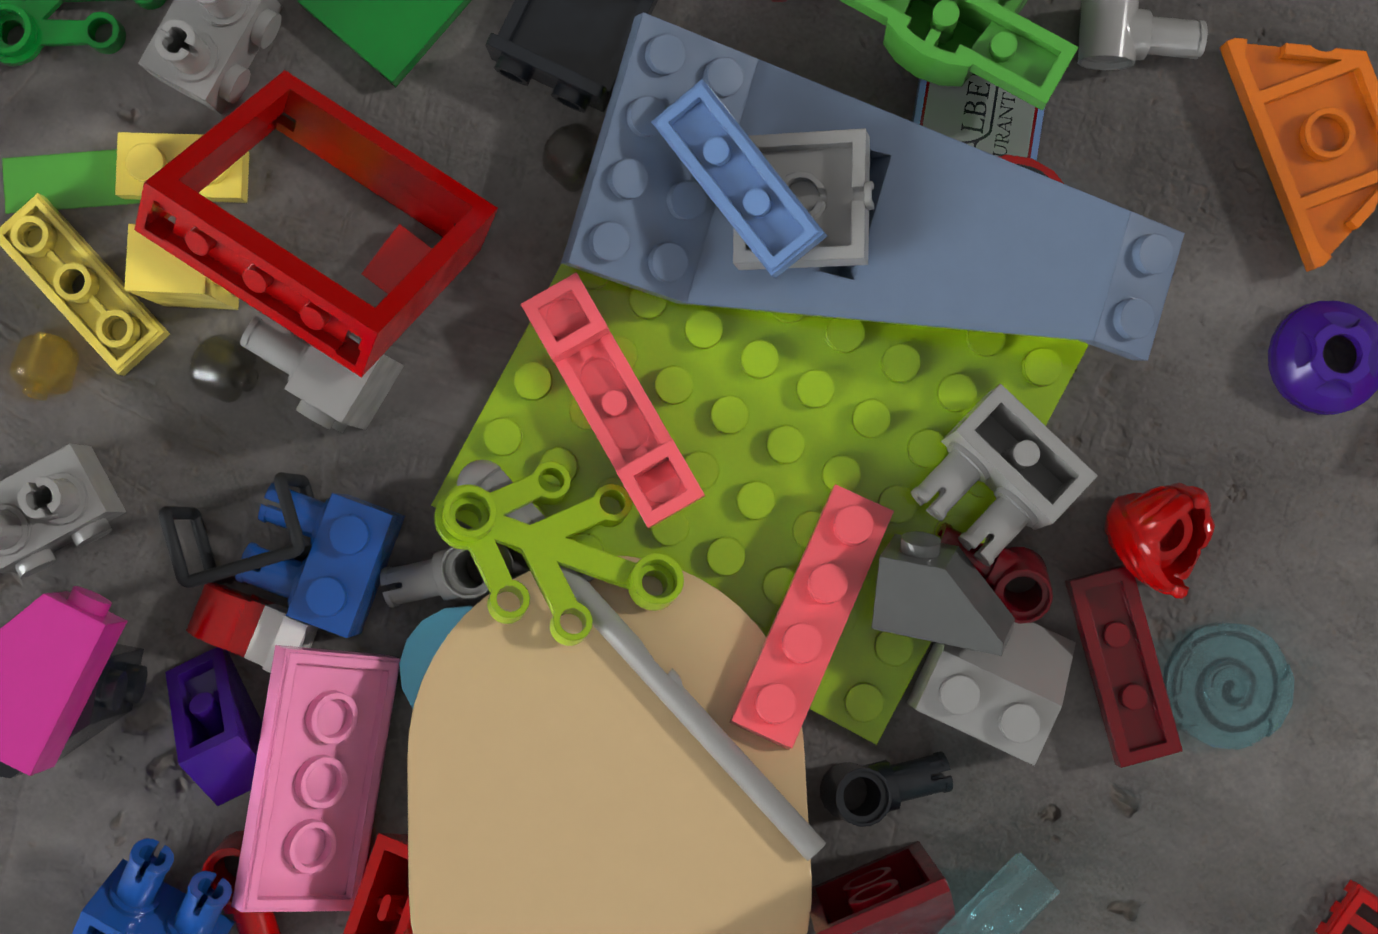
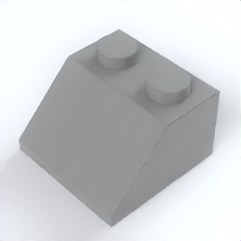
(995, 697)

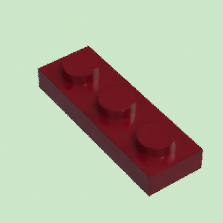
(1123, 666)

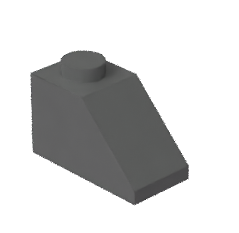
(938, 596)

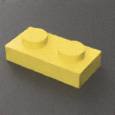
(146, 153)

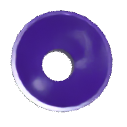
(1299, 364)

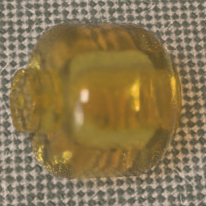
(44, 365)

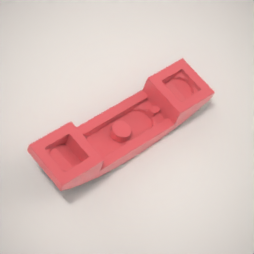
(612, 400)

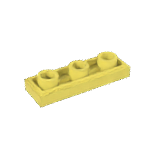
(102, 311)

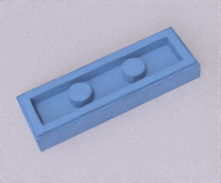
(739, 179)

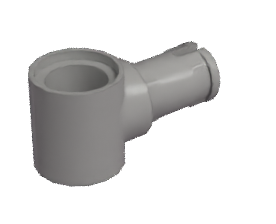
(1119, 33)
(440, 576)

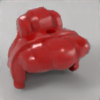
(1161, 534)

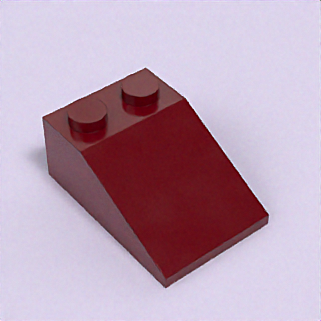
(886, 896)

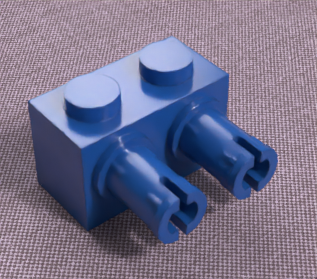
(344, 564)
(140, 902)

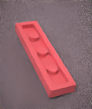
(811, 617)

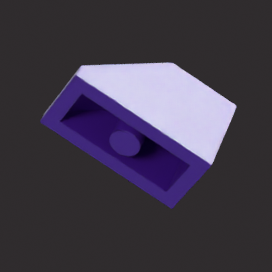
(214, 725)

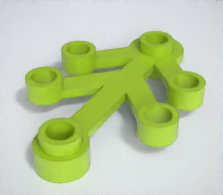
(547, 546)

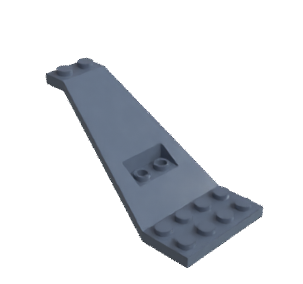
(949, 234)

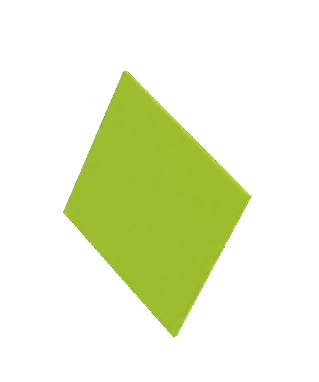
(768, 425)

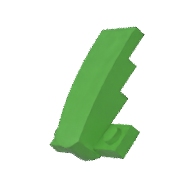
(963, 37)

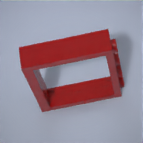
(275, 278)

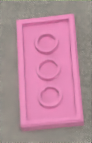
(315, 780)

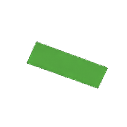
(64, 179)

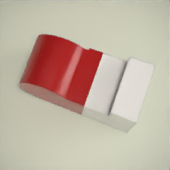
(246, 624)

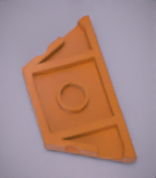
(1315, 135)

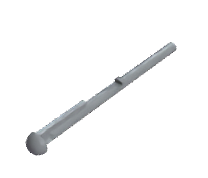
(666, 686)

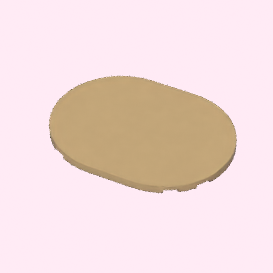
(576, 798)

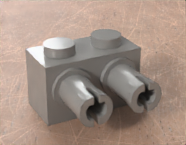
(209, 45)
(326, 388)
(1018, 460)
(52, 505)

